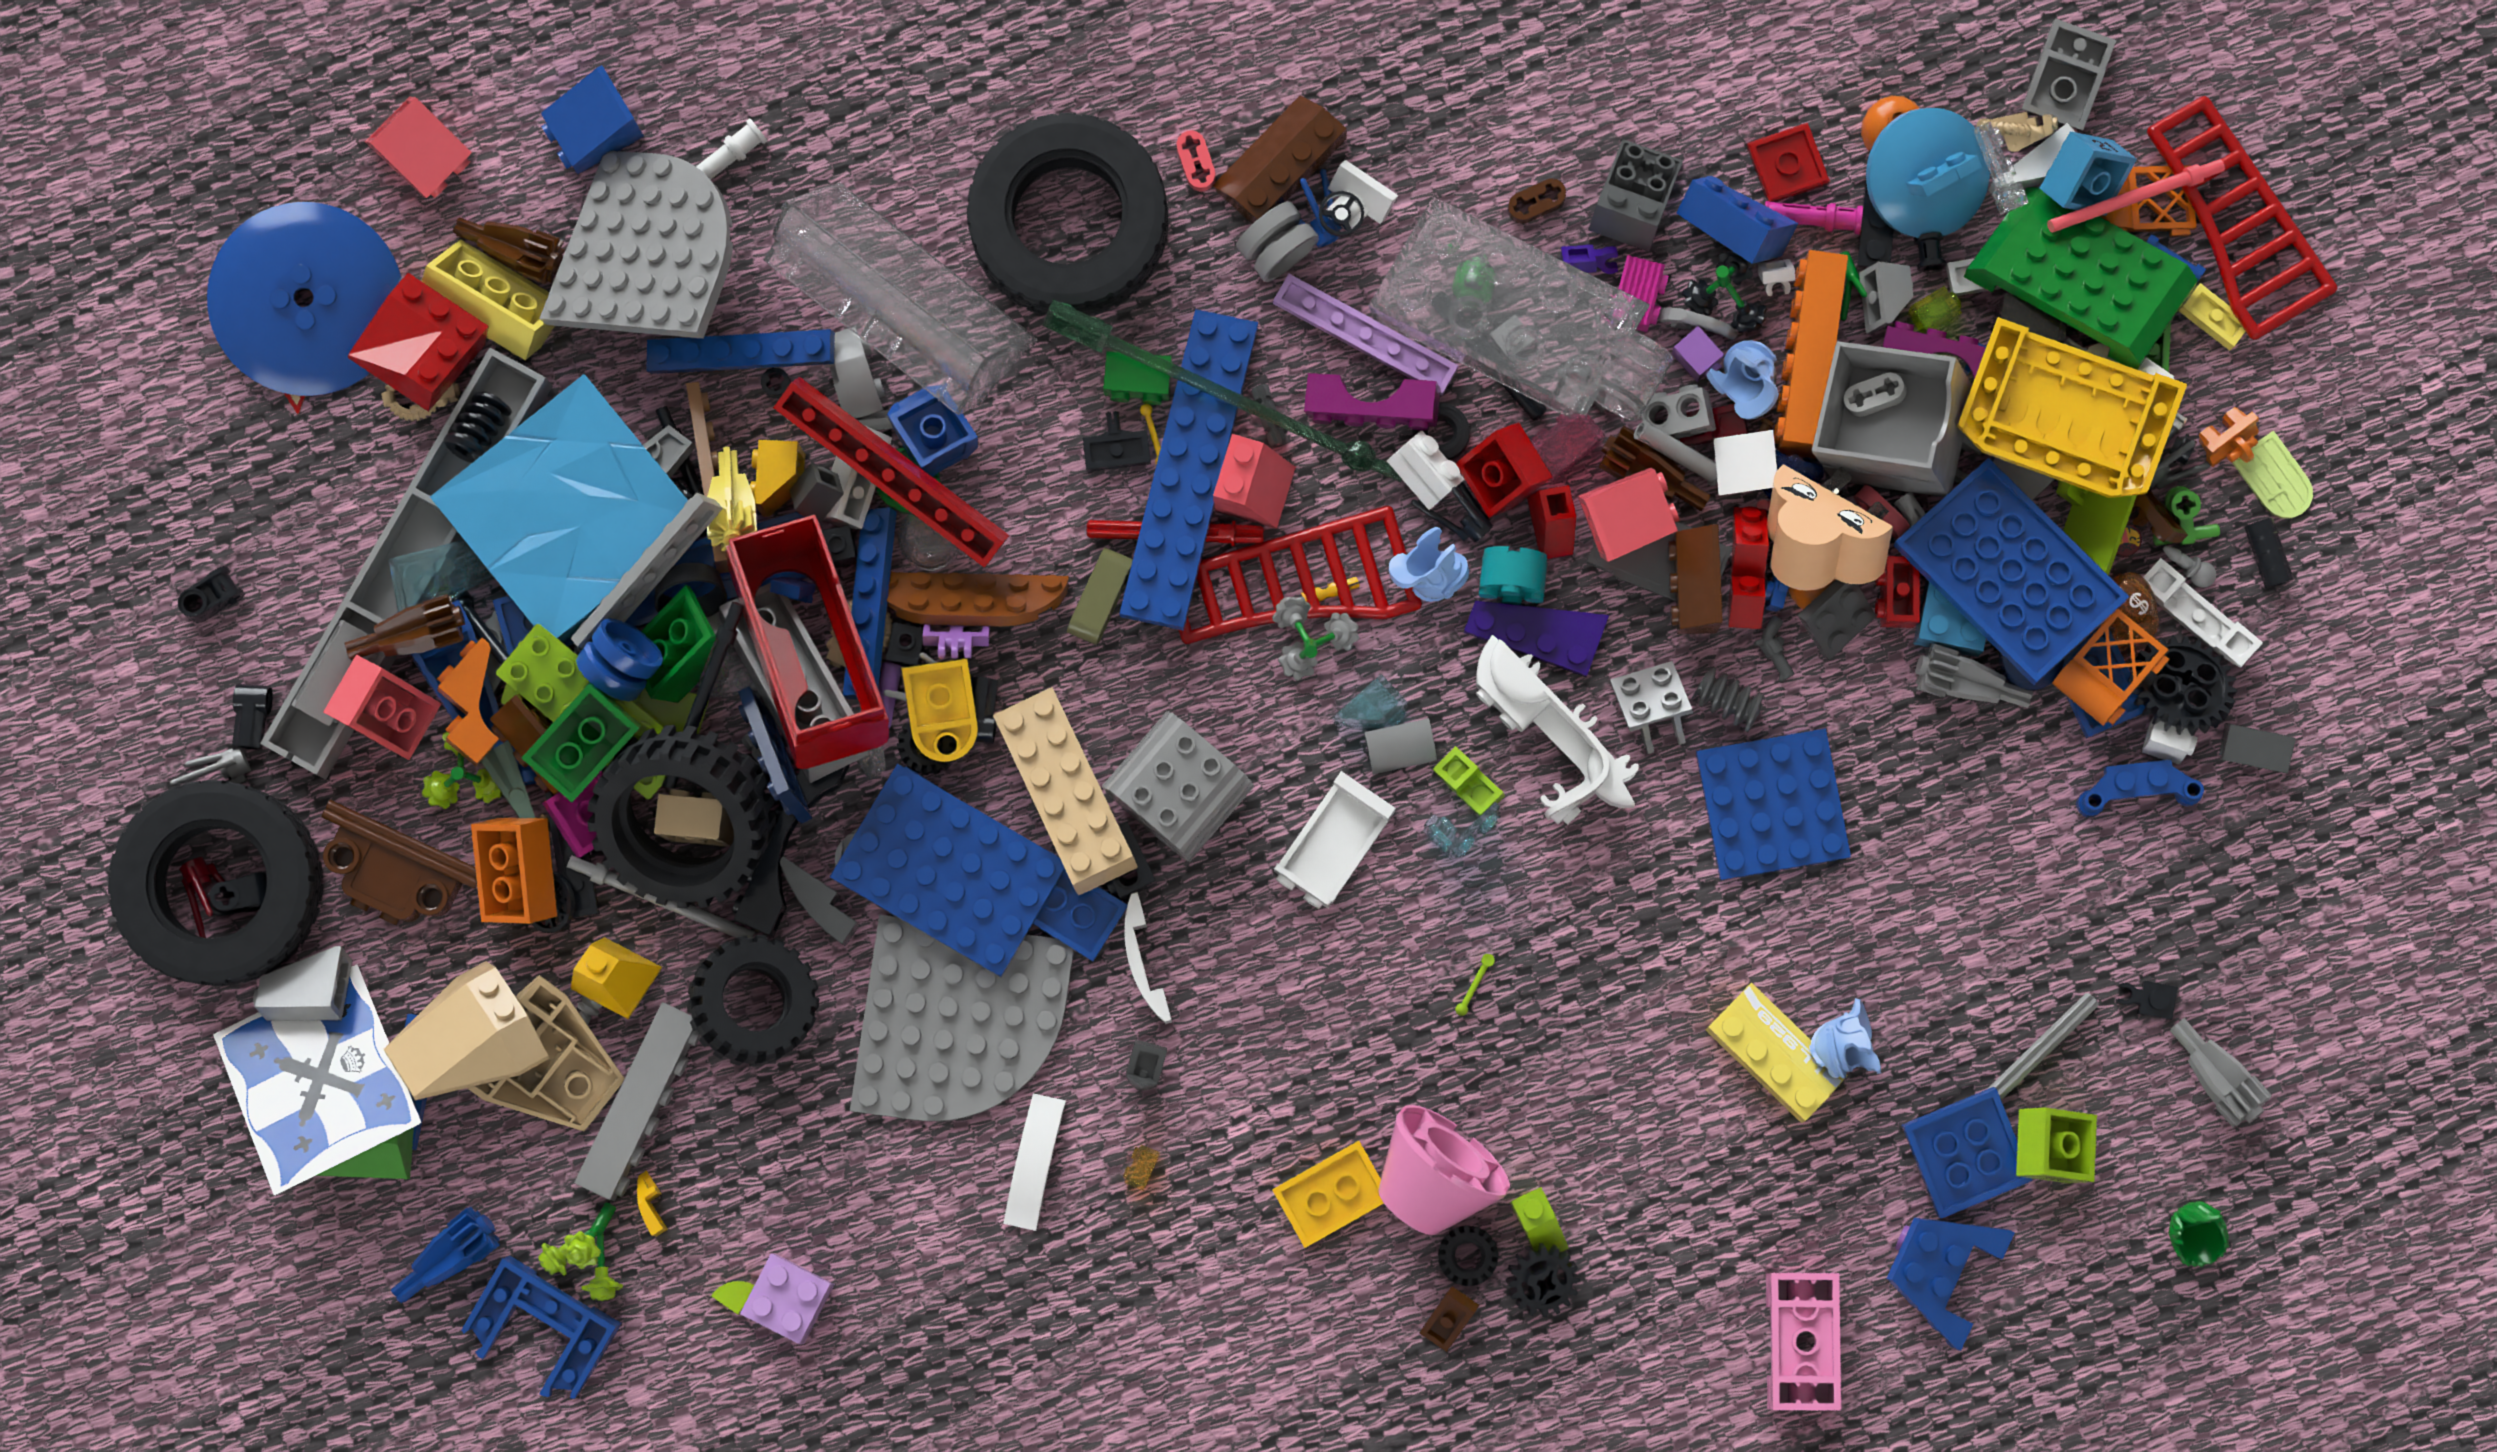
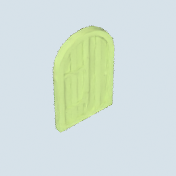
(2276, 478)

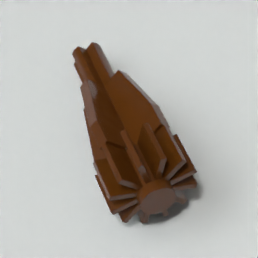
(517, 247)
(1629, 456)
(413, 630)

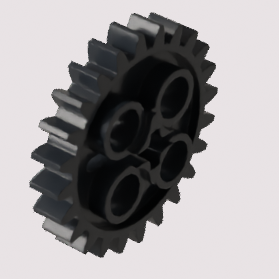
(2184, 686)

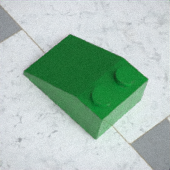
(685, 645)
(581, 741)

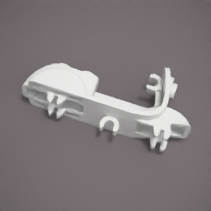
(1525, 699)

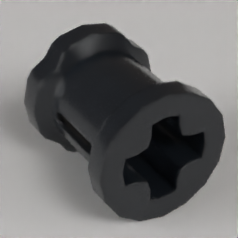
(1930, 252)

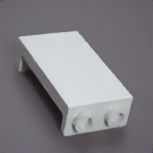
(1334, 841)

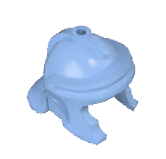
(1748, 378)
(1428, 570)
(1845, 1043)

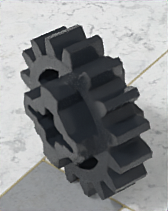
(1548, 1293)

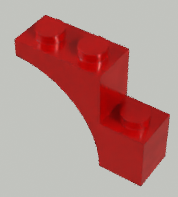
(1748, 568)

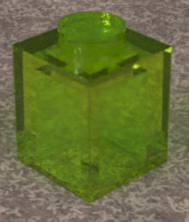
(1935, 310)

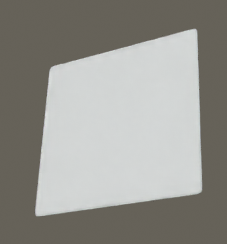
(1745, 462)

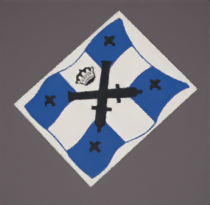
(316, 1087)

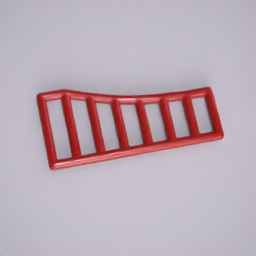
(2218, 241)
(1294, 542)

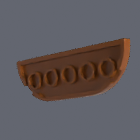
(974, 597)

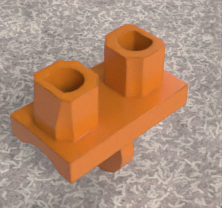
(2234, 442)

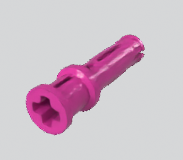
(1827, 217)

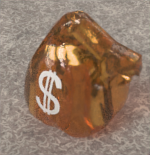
(2139, 607)

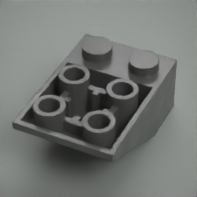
(1635, 195)

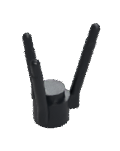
(1474, 523)

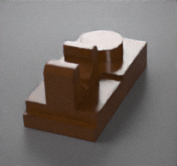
(2164, 524)

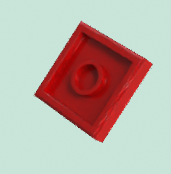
(1788, 163)

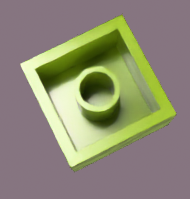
(2056, 1145)

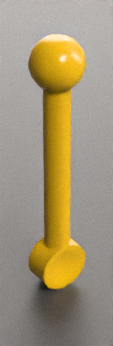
(1146, 411)

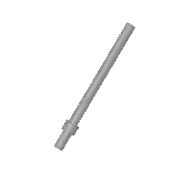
(601, 875)

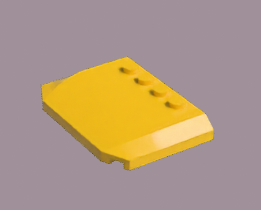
(2069, 412)

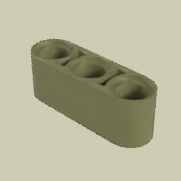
(1100, 596)

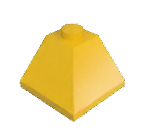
(613, 976)

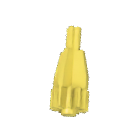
(735, 498)

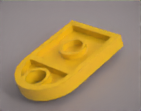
(941, 705)

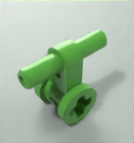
(2185, 516)

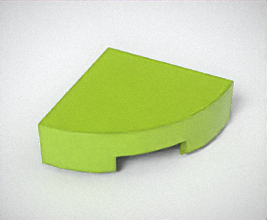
(733, 1295)

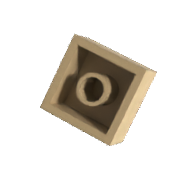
(693, 819)

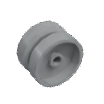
(1277, 241)

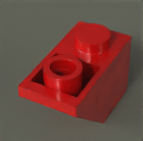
(1553, 521)

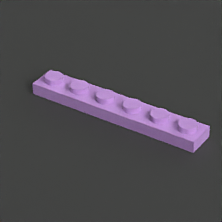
(1363, 333)

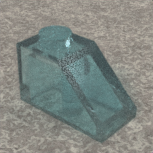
(1373, 707)

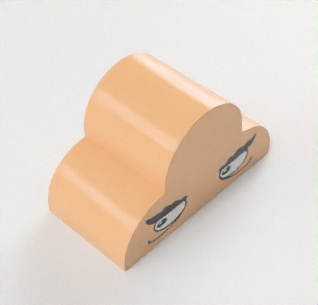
(1822, 535)

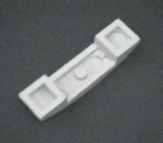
(2200, 616)
(1133, 921)
(1033, 1162)

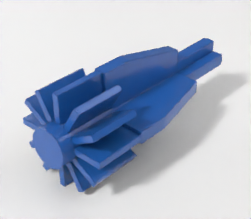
(465, 1241)

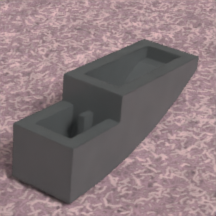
(819, 902)

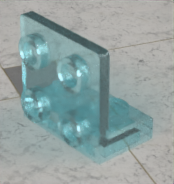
(1443, 832)

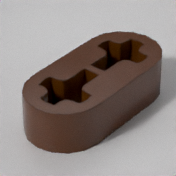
(1533, 194)

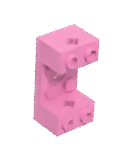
(1798, 1377)

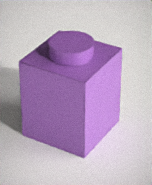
(1698, 354)

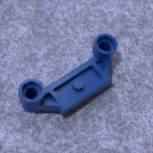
(2139, 781)

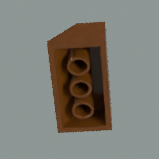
(1280, 158)

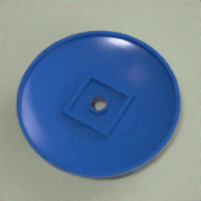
(256, 288)

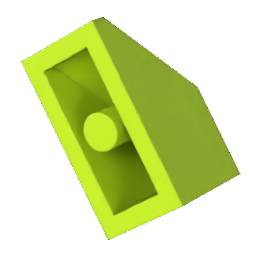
(1538, 1220)

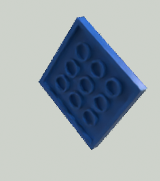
(1773, 804)

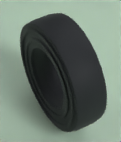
(1460, 428)

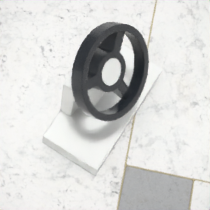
(1358, 197)

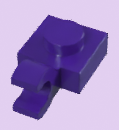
(1587, 258)

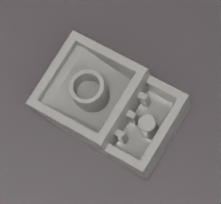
(2068, 74)

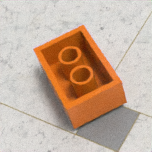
(514, 870)

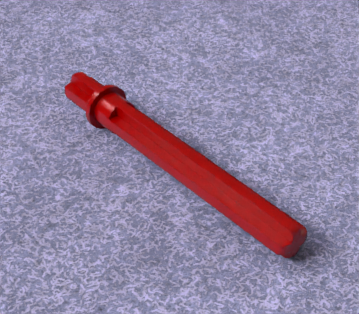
(1217, 532)

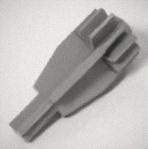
(1946, 673)
(2222, 1077)

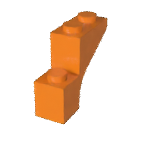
(463, 689)

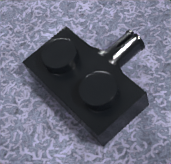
(1116, 447)

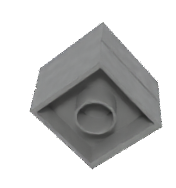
(1905, 445)

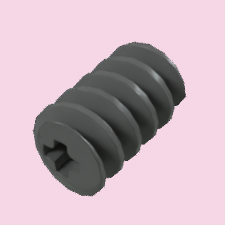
(1729, 698)

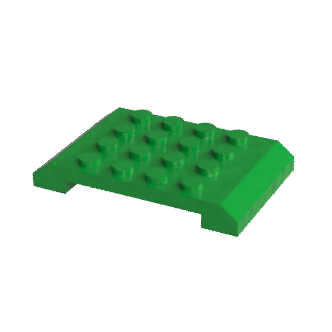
(2086, 276)

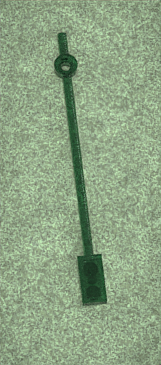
(1096, 335)

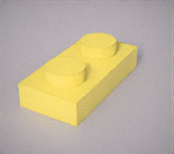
(2213, 316)

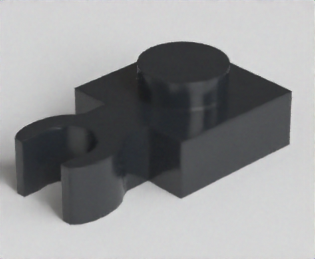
(2153, 999)

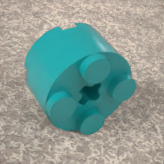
(1513, 575)

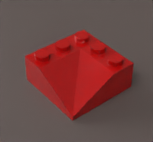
(419, 342)

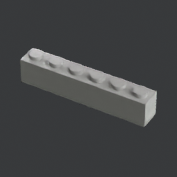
(637, 1103)

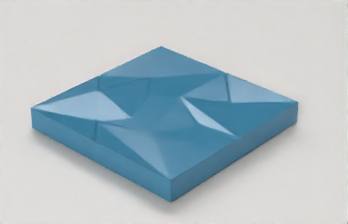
(562, 507)

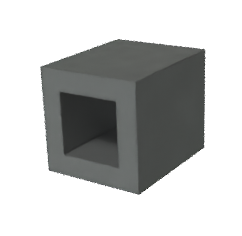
(816, 491)

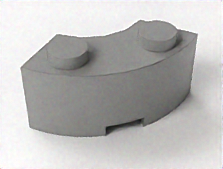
(852, 376)

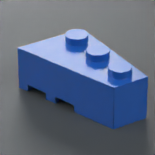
(1736, 220)

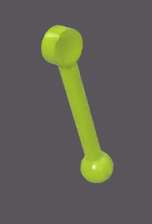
(1487, 961)

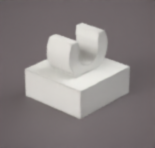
(1776, 272)

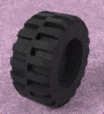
(783, 969)

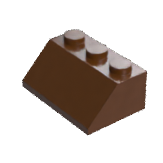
(1696, 580)
(522, 726)

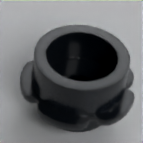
(2180, 442)

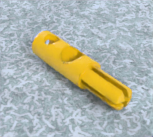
(1331, 590)

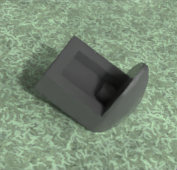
(1145, 1065)

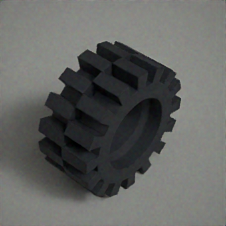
(917, 762)
(1488, 1251)

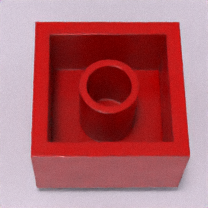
(1503, 470)

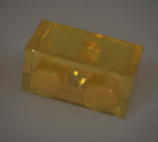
(1142, 1167)

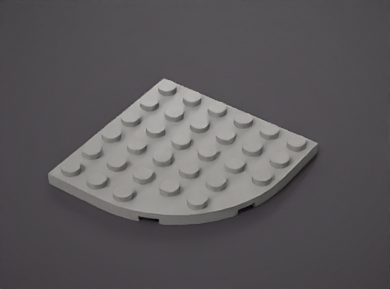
(644, 250)
(948, 1032)

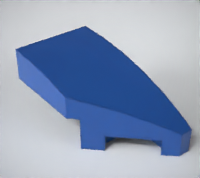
(793, 588)

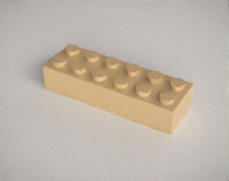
(1065, 791)

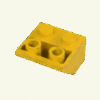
(777, 469)

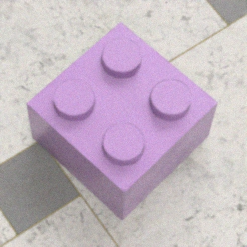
(787, 1299)

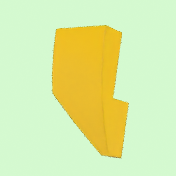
(646, 1193)

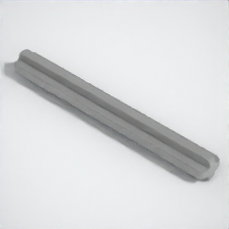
(2045, 1045)

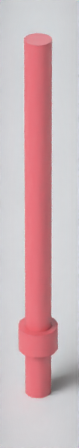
(2190, 176)

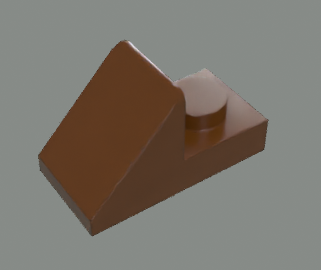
(1449, 1318)

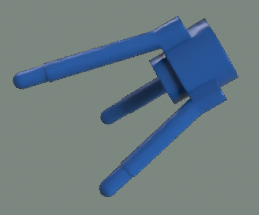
(1324, 237)

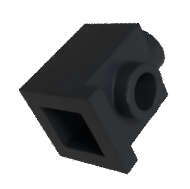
(905, 655)

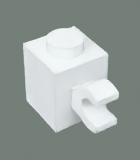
(2168, 744)

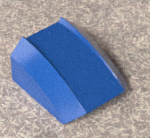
(932, 432)

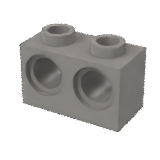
(1678, 423)

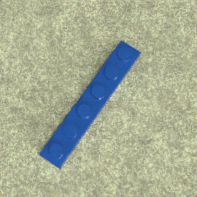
(740, 351)
(872, 588)

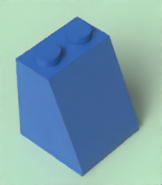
(590, 122)

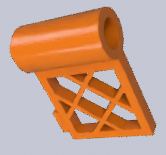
(2129, 219)
(2095, 691)

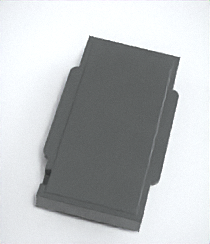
(1649, 565)

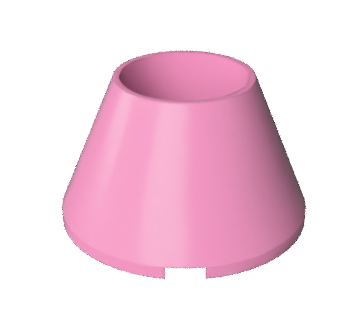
(1436, 1174)

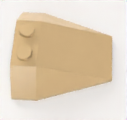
(466, 1037)
(574, 1079)

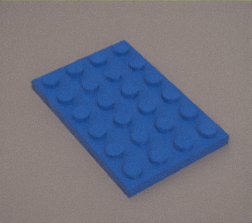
(2011, 571)
(948, 870)

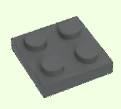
(1836, 617)

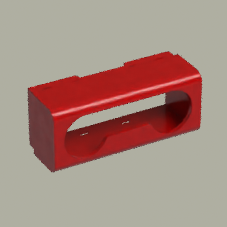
(803, 549)

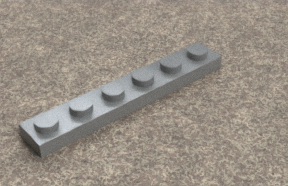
(652, 565)

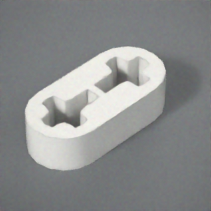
(1877, 401)

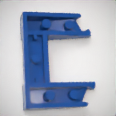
(519, 1286)

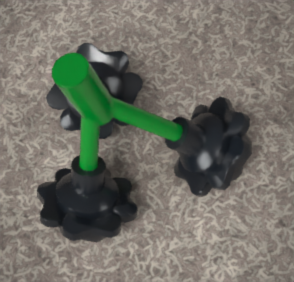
(1701, 298)

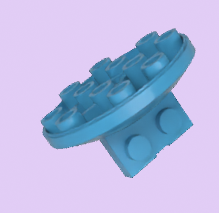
(1927, 172)

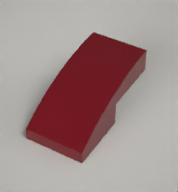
(1726, 422)

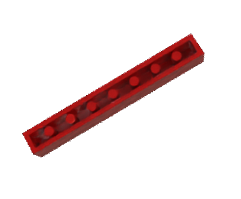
(891, 471)

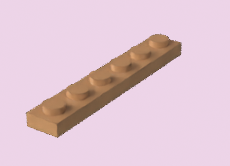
(707, 460)

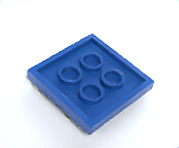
(1965, 1152)

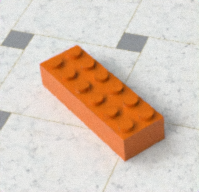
(1811, 349)

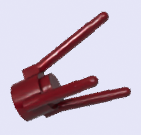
(197, 878)

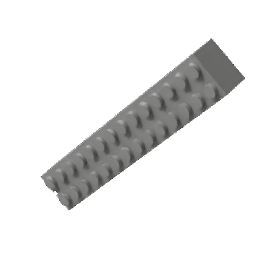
(412, 528)

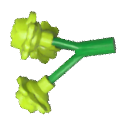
(442, 788)
(582, 1251)

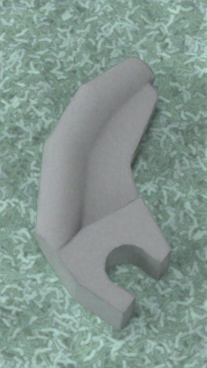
(1687, 319)

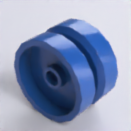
(619, 660)

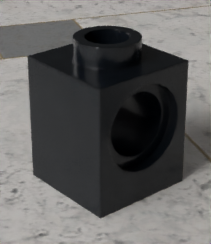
(841, 546)

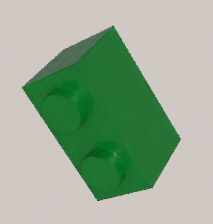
(1131, 379)

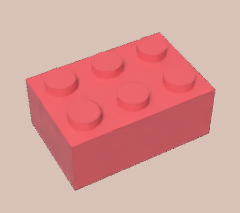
(382, 707)

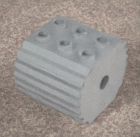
(1178, 786)

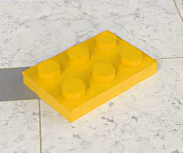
(1330, 1194)

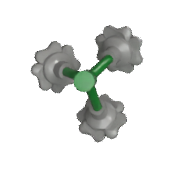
(1300, 660)

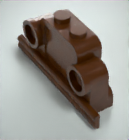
(391, 868)

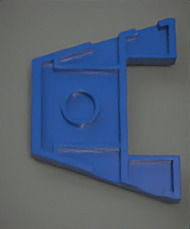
(1932, 1264)

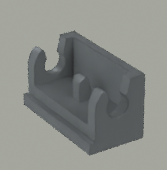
(2256, 748)

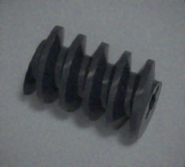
(475, 424)

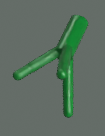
(1852, 278)

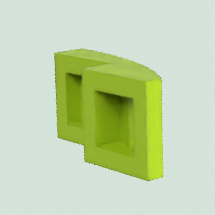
(1468, 781)

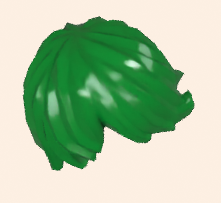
(2198, 1234)

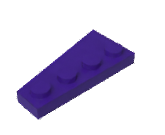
(1550, 635)

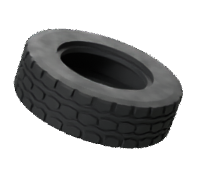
(1054, 145)
(142, 867)

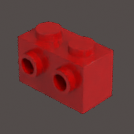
(1898, 594)

